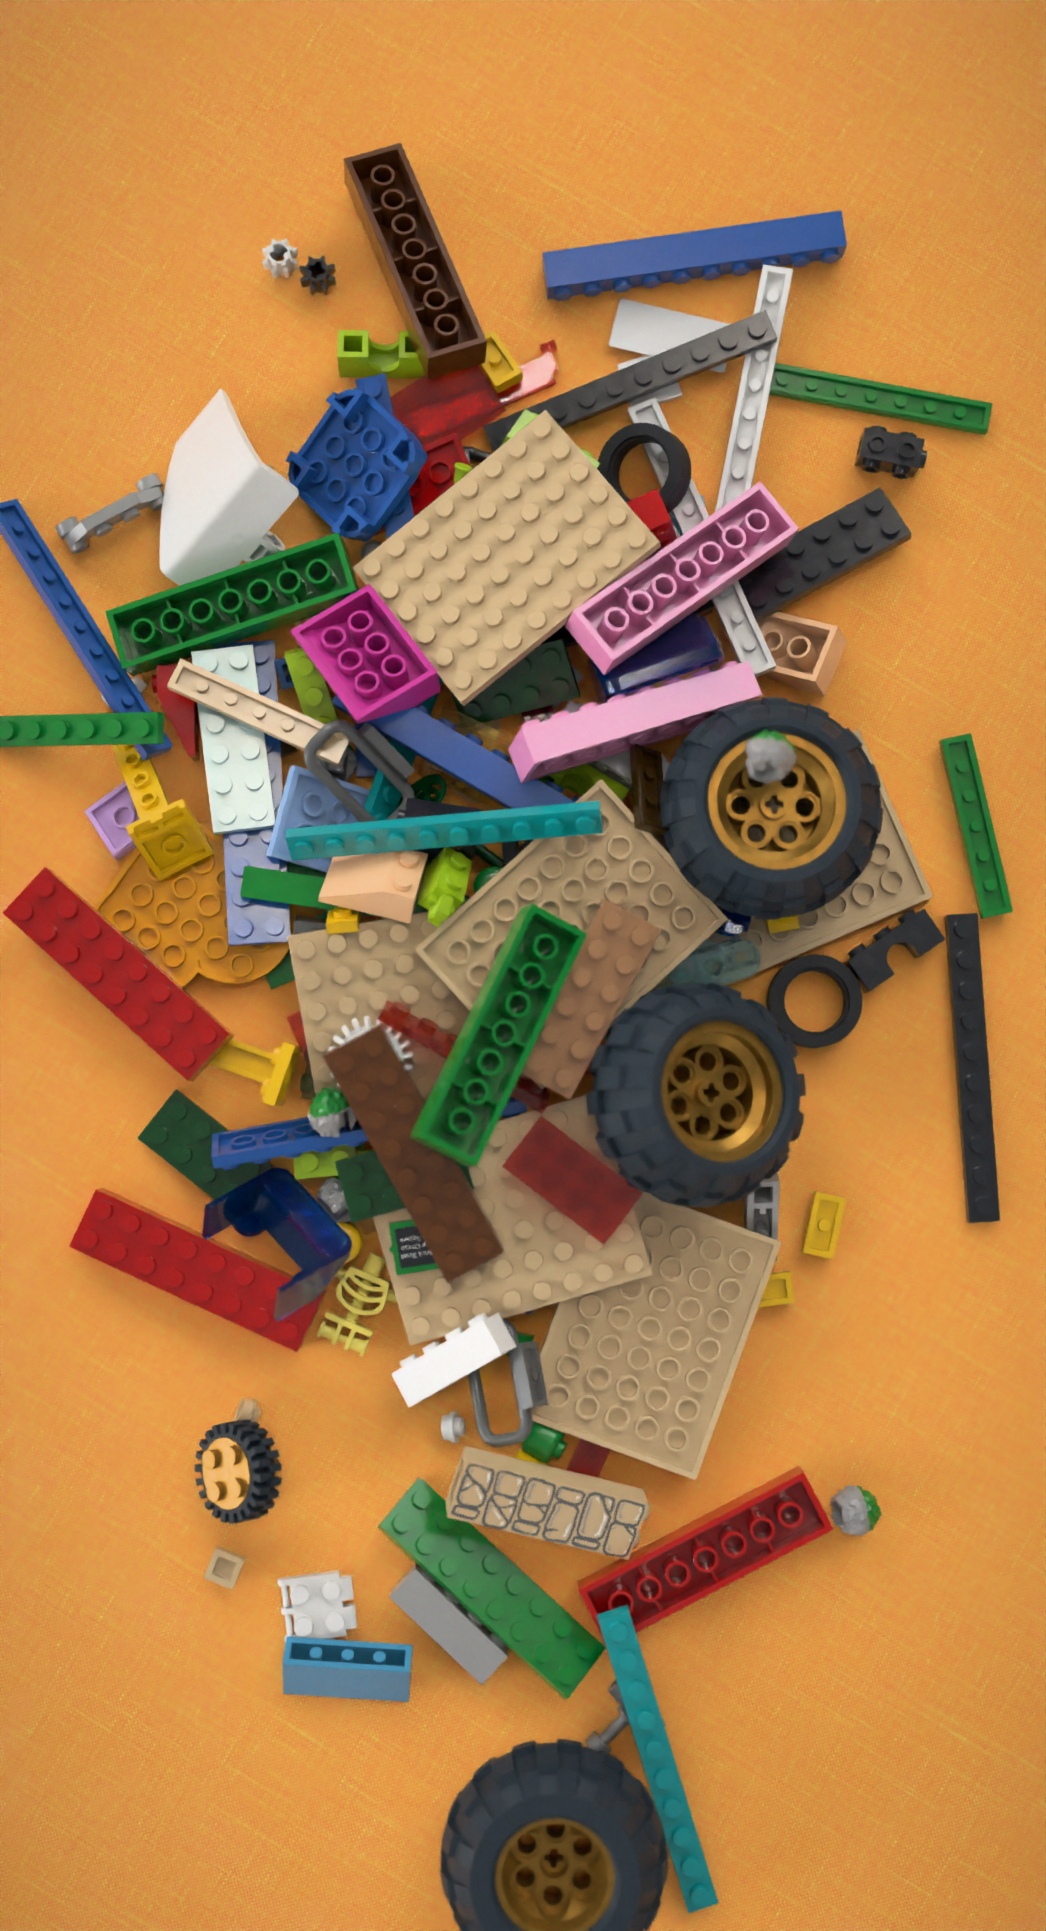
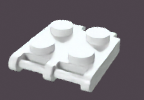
(318, 1605)

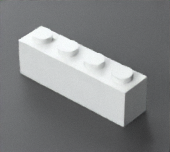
(453, 1359)

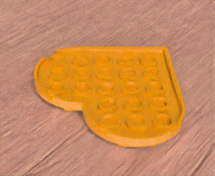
(184, 920)

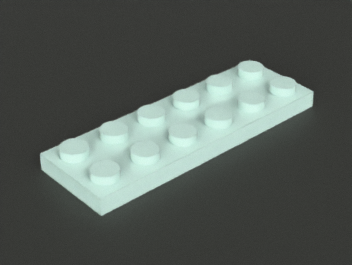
(234, 751)

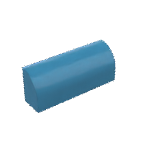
(347, 1669)

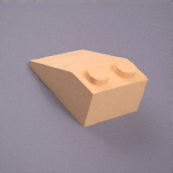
(803, 651)
(376, 883)

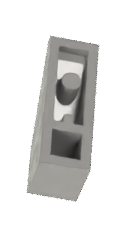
(762, 1208)

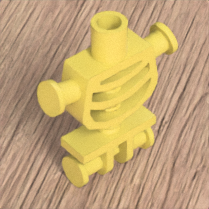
(370, 1274)

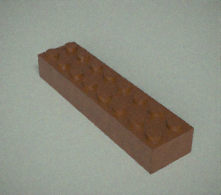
(414, 261)
(425, 1179)

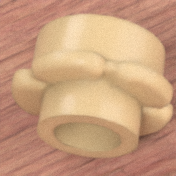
(247, 1410)

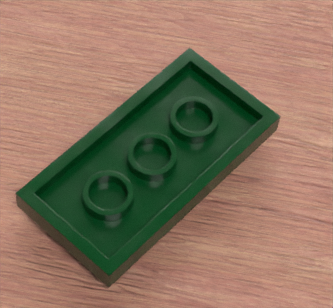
(534, 682)
(183, 1138)
(368, 1186)

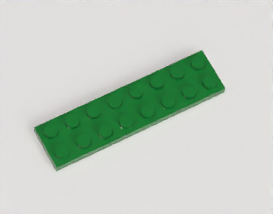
(492, 1588)

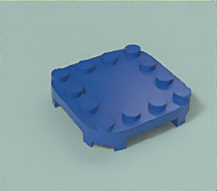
(356, 465)

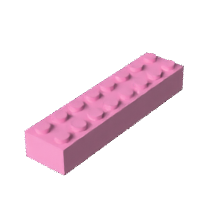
(681, 578)
(631, 720)

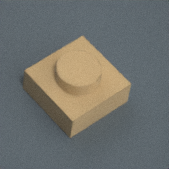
(224, 1567)

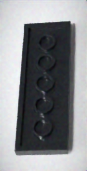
(825, 553)

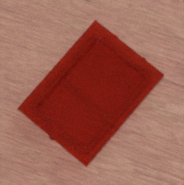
(447, 405)

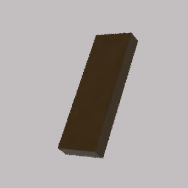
(646, 788)

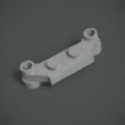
(102, 521)

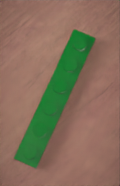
(82, 729)
(975, 826)

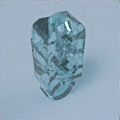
(693, 966)

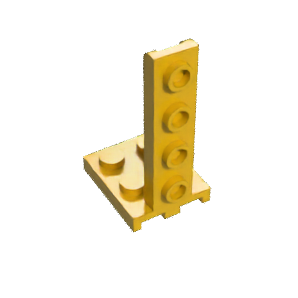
(165, 831)
(271, 1069)

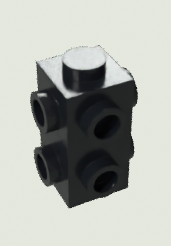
(890, 452)

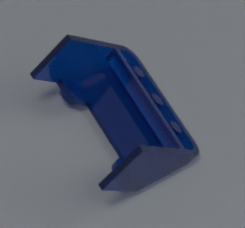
(673, 653)
(297, 1224)

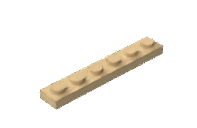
(254, 710)

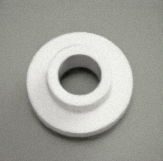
(452, 1427)

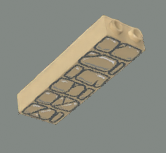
(547, 1503)

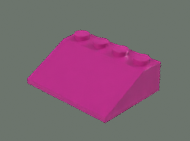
(367, 657)

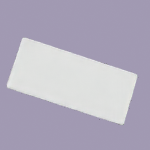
(657, 329)

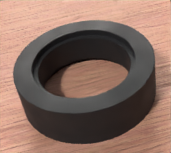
(639, 433)
(851, 1000)

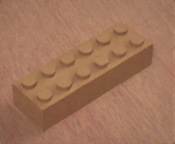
(590, 997)

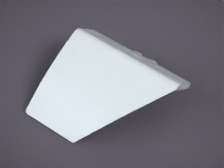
(218, 499)

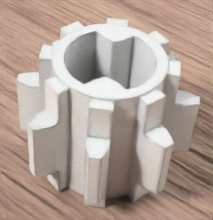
(277, 249)

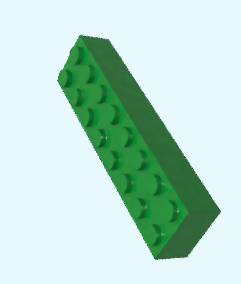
(232, 604)
(498, 1035)

